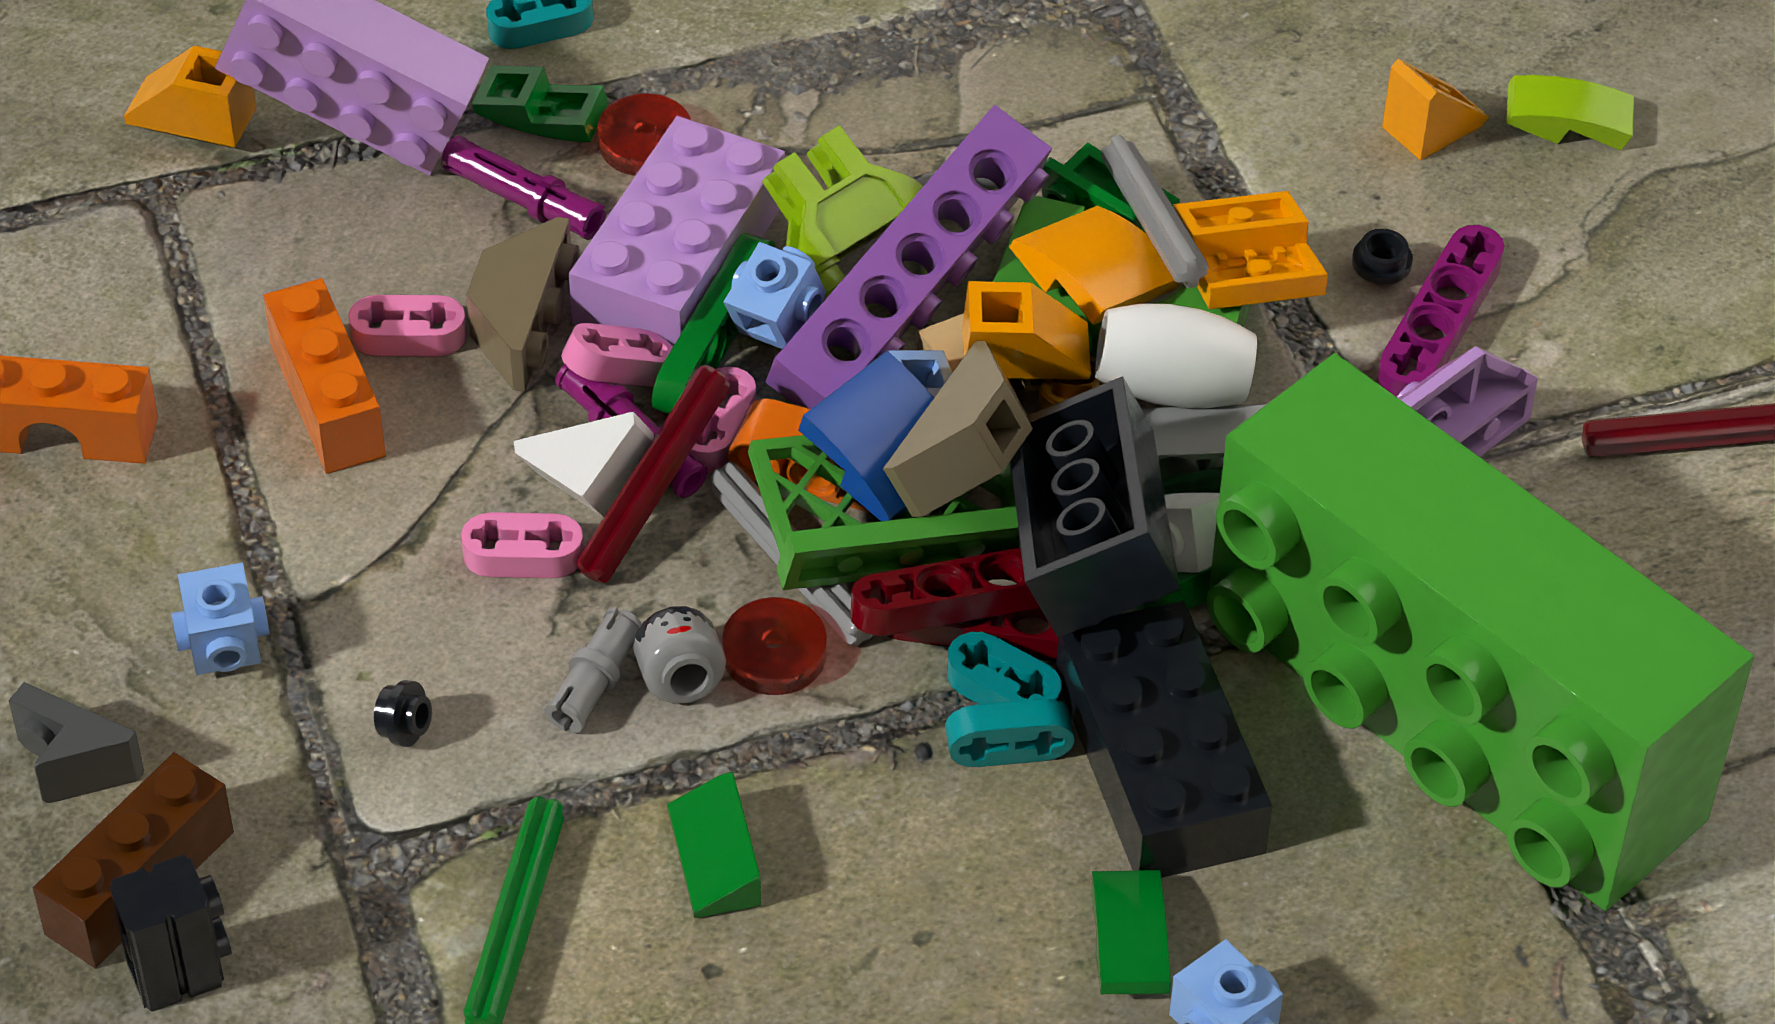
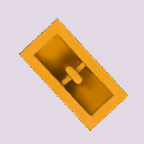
(1426, 111)

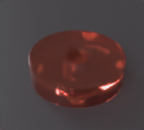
(634, 127)
(774, 669)

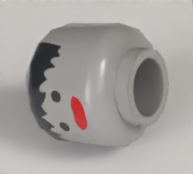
(679, 654)

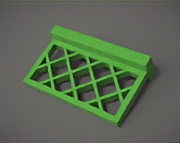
(850, 549)

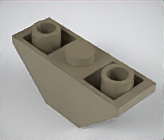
(518, 296)
(961, 436)

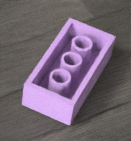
(357, 71)
(673, 230)

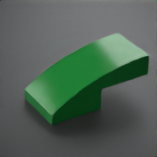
(528, 103)
(1130, 932)

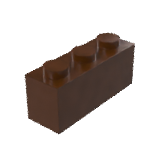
(166, 816)

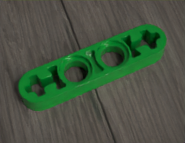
(707, 331)

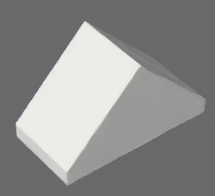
(589, 458)

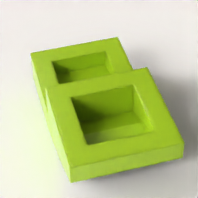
(1559, 104)

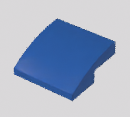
(864, 427)

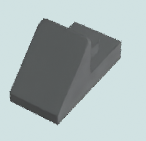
(74, 746)

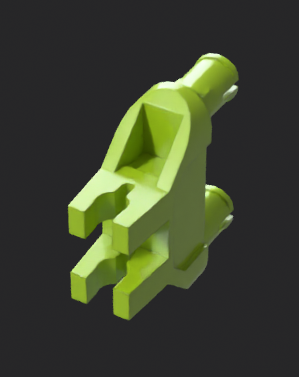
(847, 215)

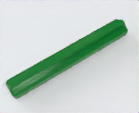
(514, 912)

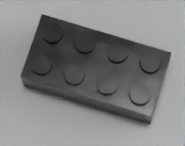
(1092, 509)
(1163, 741)

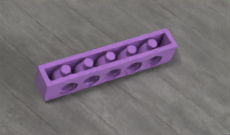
(993, 150)

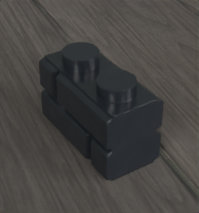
(171, 931)

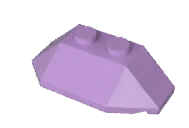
(1475, 398)

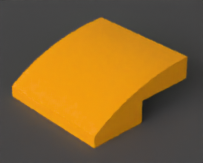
(1253, 249)
(1096, 260)

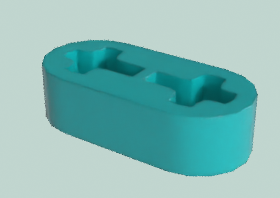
(536, 21)
(1005, 676)
(1009, 732)

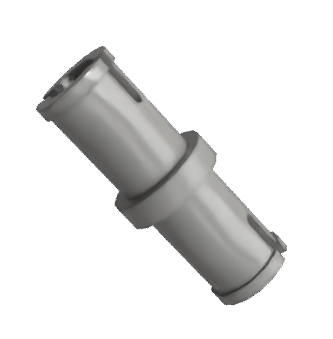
(593, 670)

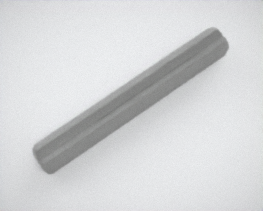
(1154, 212)
(746, 504)

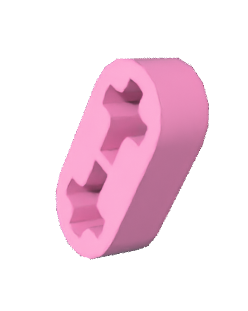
(407, 325)
(615, 354)
(726, 421)
(522, 545)

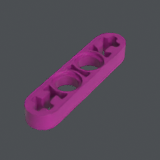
(1445, 314)

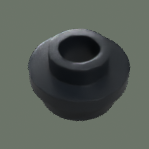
(1382, 257)
(402, 713)

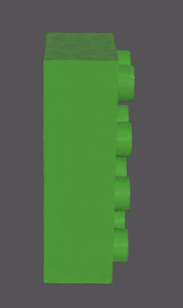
(1472, 632)

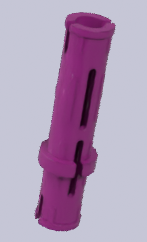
(541, 196)
(597, 400)

